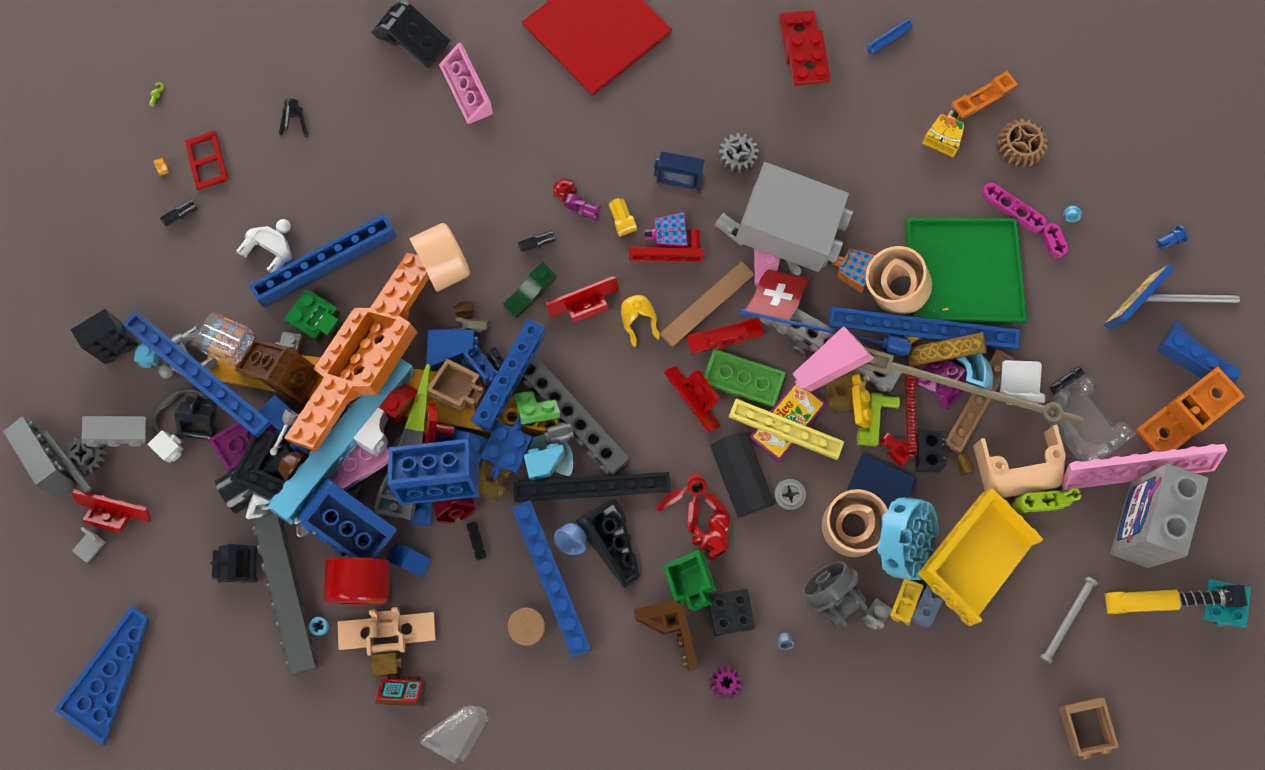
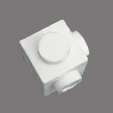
(166, 446)

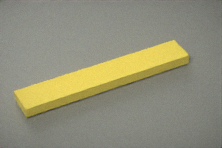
(786, 429)

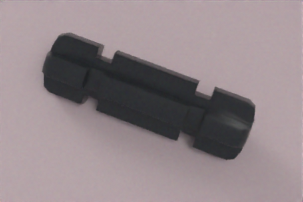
(1067, 379)
(476, 540)

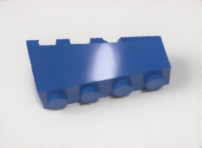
(1191, 355)

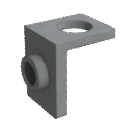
(89, 545)

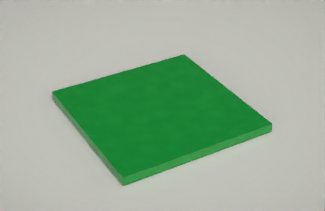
(971, 269)

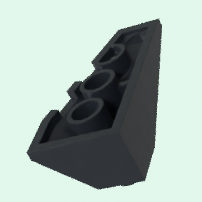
(609, 537)

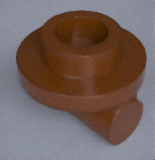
(464, 309)

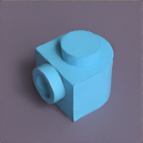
(146, 357)

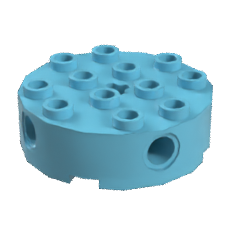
(907, 537)

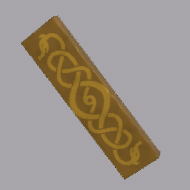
(947, 350)

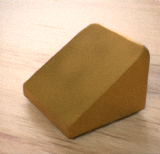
(964, 464)

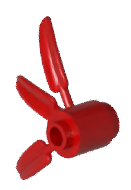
(693, 506)

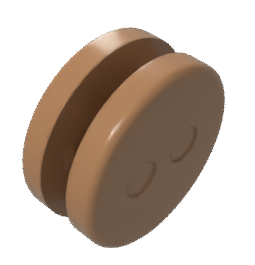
(526, 626)

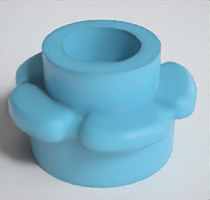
(1072, 214)

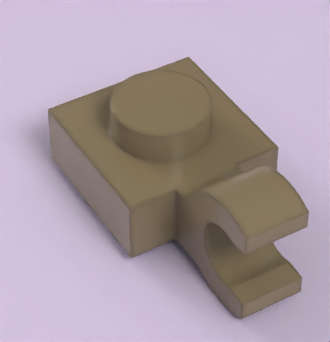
(477, 325)

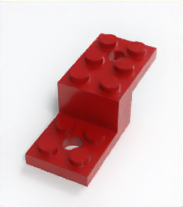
(804, 48)

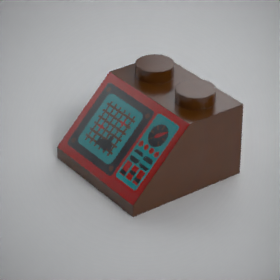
(401, 692)

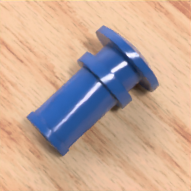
(1175, 236)

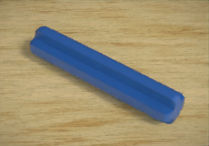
(889, 36)

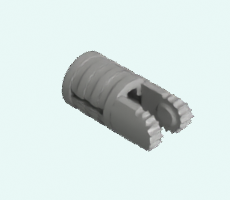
(728, 226)

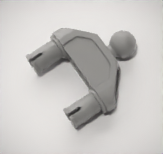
(183, 341)

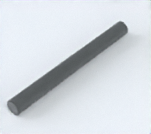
(66, 461)

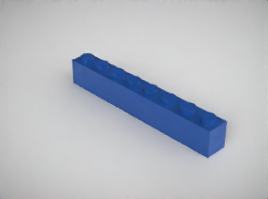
(322, 260)
(551, 579)

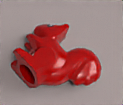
(716, 539)

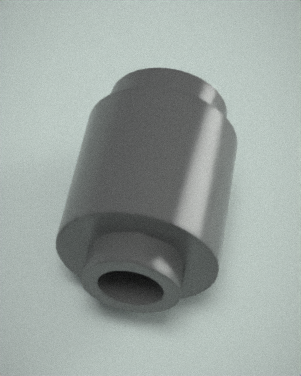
(558, 433)

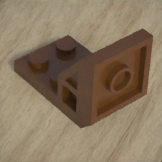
(279, 369)
(657, 618)

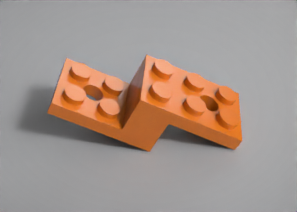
(1190, 412)

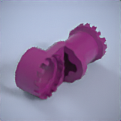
(587, 210)

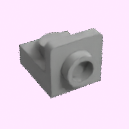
(291, 340)
(877, 614)

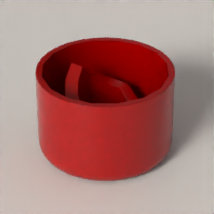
(356, 581)

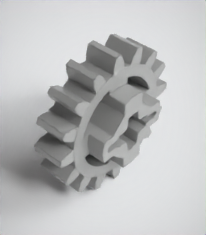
(732, 147)

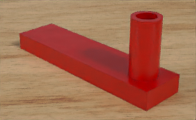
(691, 254)

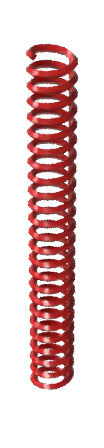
(912, 415)

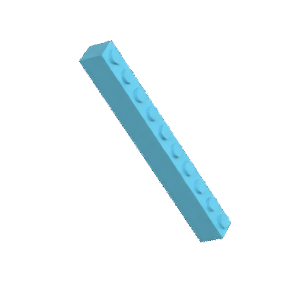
(334, 449)

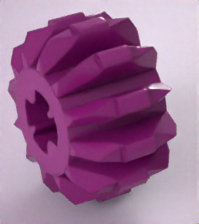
(732, 686)

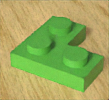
(531, 411)

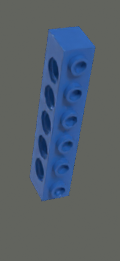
(509, 376)

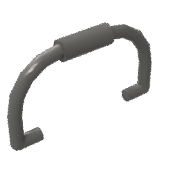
(168, 401)

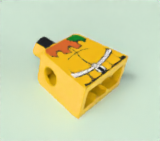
(945, 134)

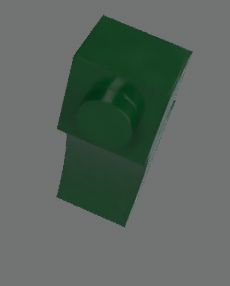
(530, 290)

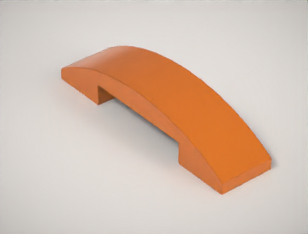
(984, 96)

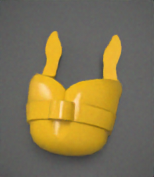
(632, 308)

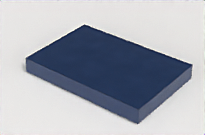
(881, 480)

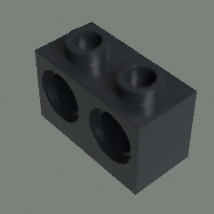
(926, 450)

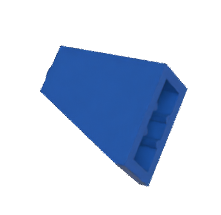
(449, 345)

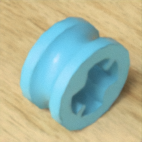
(317, 620)

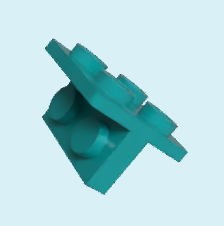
(1226, 616)

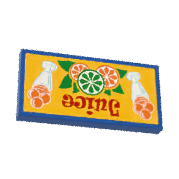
(1138, 297)

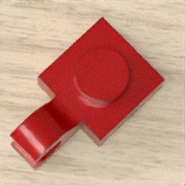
(897, 449)

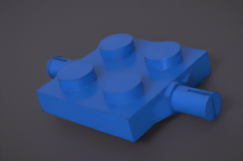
(506, 448)

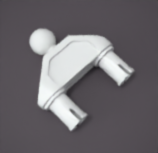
(271, 241)

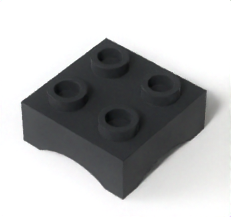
(731, 612)

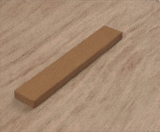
(706, 304)
(974, 408)

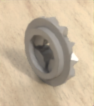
(795, 487)

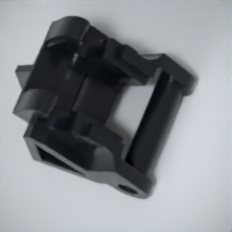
(196, 411)
(226, 563)

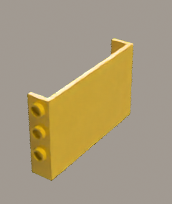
(978, 555)

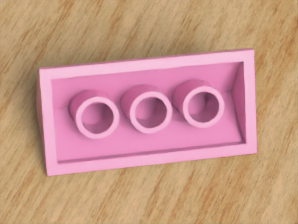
(466, 85)

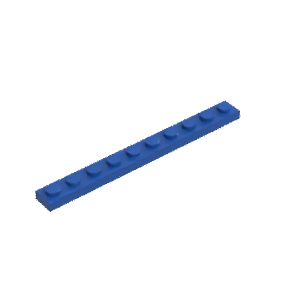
(920, 327)
(197, 374)

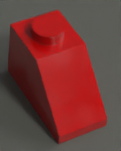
(399, 402)

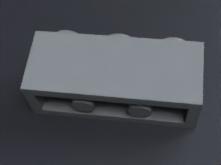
(113, 430)

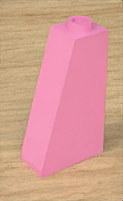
(832, 360)

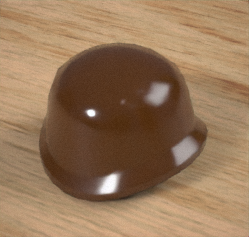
(289, 464)

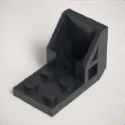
(413, 31)

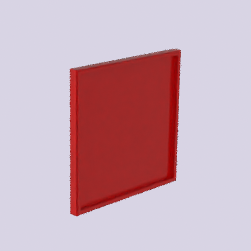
(596, 36)

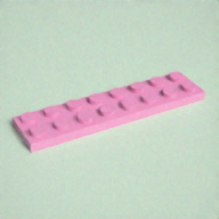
(1131, 467)

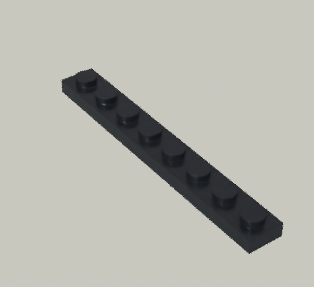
(591, 487)

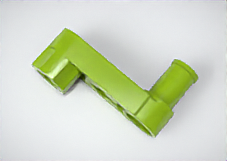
(870, 435)
(1033, 501)

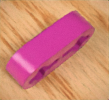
(1053, 241)

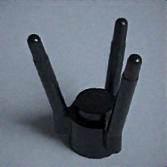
(290, 110)

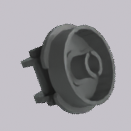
(835, 592)

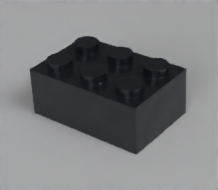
(104, 336)

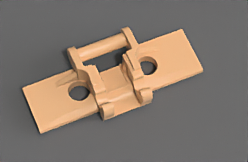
(383, 625)

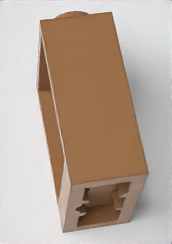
(1104, 721)

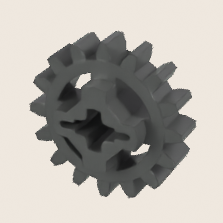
(87, 458)

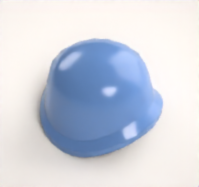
(570, 539)

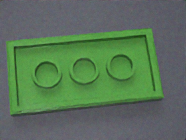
(744, 378)

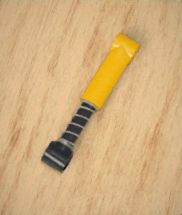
(1164, 600)

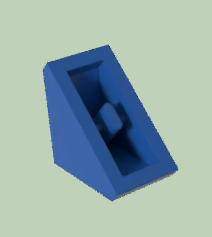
(409, 560)

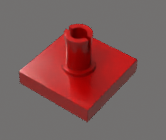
(432, 428)

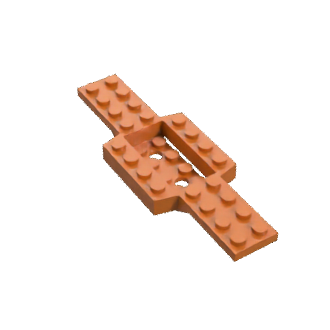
(378, 360)

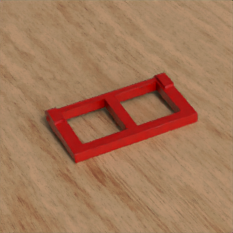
(194, 164)

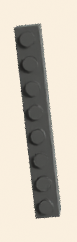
(286, 594)

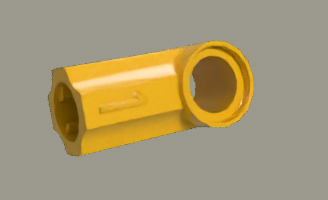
(623, 221)

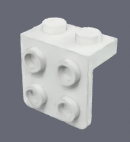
(1022, 380)

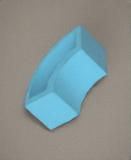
(978, 371)

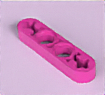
(1011, 210)

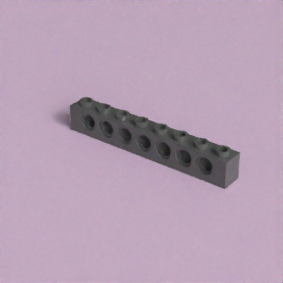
(580, 415)

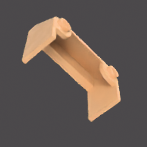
(1026, 479)

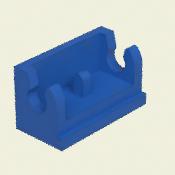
(479, 364)

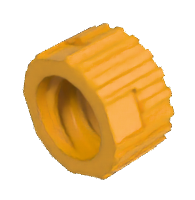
(161, 166)

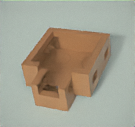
(456, 387)

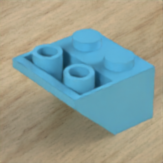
(544, 462)

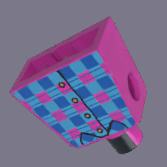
(668, 231)

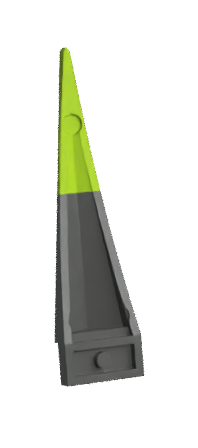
(412, 435)

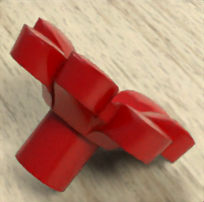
(563, 189)

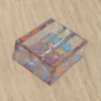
(223, 339)

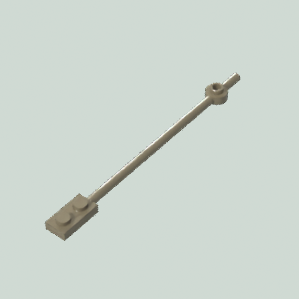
(883, 363)

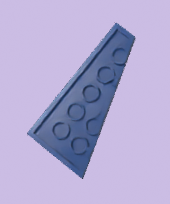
(100, 687)

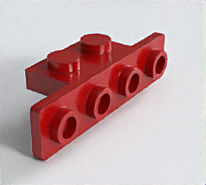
(585, 301)
(725, 335)
(697, 394)
(109, 513)

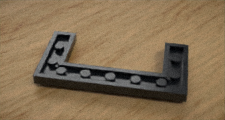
(249, 475)

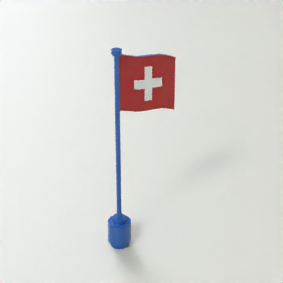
(779, 297)

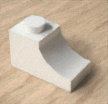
(371, 435)

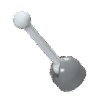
(288, 418)

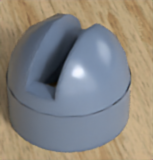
(785, 641)

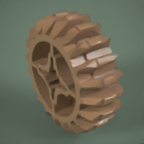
(1020, 149)

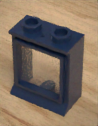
(679, 170)

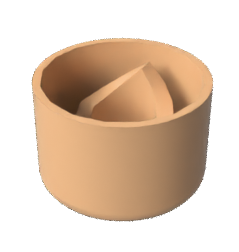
(440, 256)
(888, 266)
(857, 502)

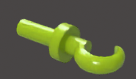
(155, 94)

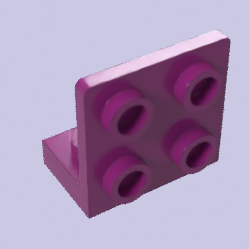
(946, 394)

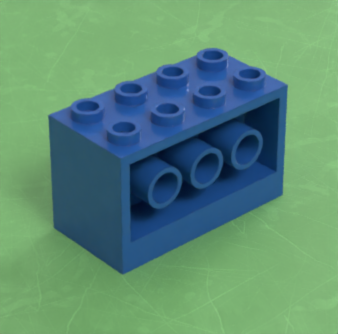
(433, 472)
(345, 509)

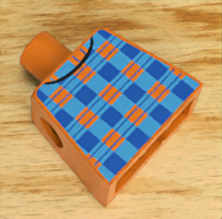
(853, 268)

